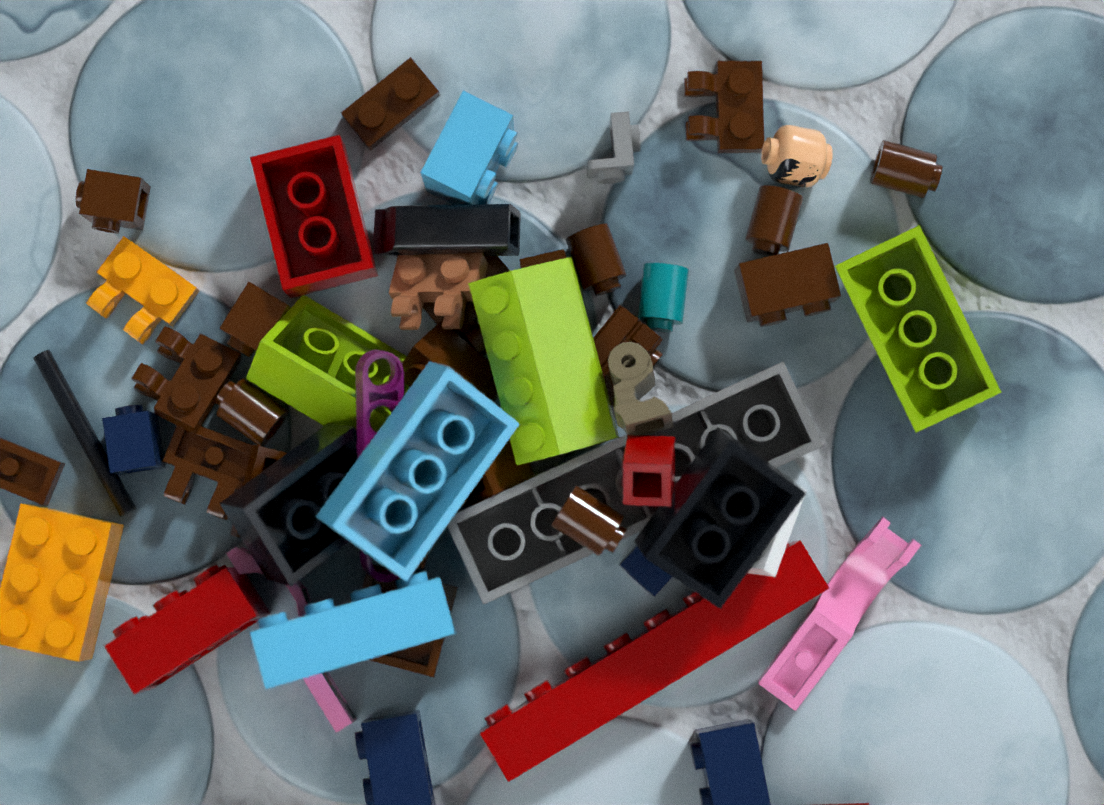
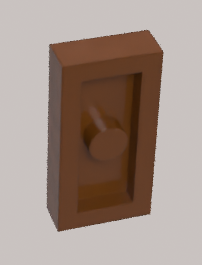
(390, 104)
(28, 472)

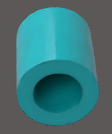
(663, 296)

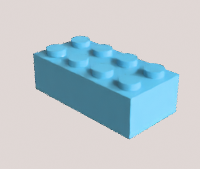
(418, 470)
(351, 632)

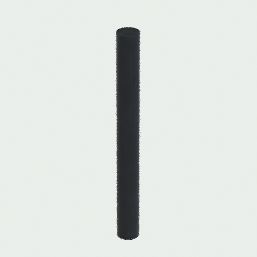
(84, 432)

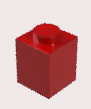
(649, 470)

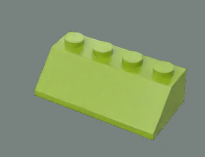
(917, 329)
(544, 359)
(313, 363)

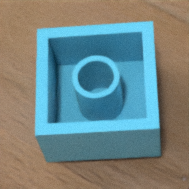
(470, 152)

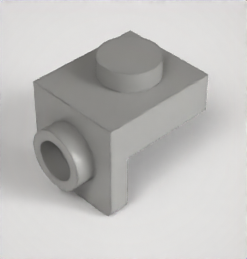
(624, 141)

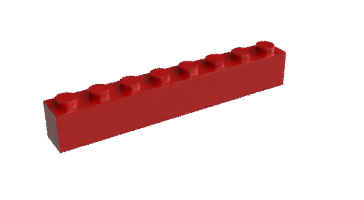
(645, 664)

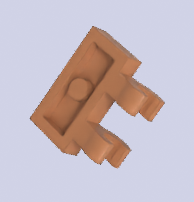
(437, 280)

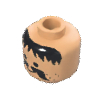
(797, 156)

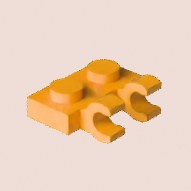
(148, 282)

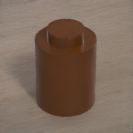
(905, 169)
(773, 220)
(596, 259)
(250, 411)
(590, 522)

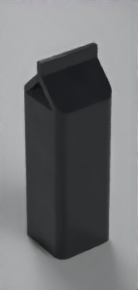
(447, 230)

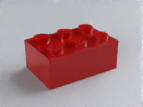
(313, 216)
(185, 627)

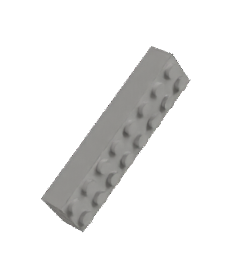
(511, 536)

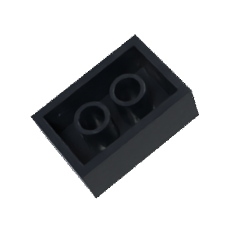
(280, 505)
(719, 518)

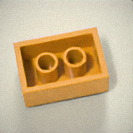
(57, 582)

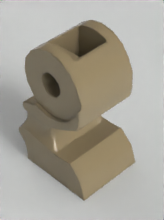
(632, 379)

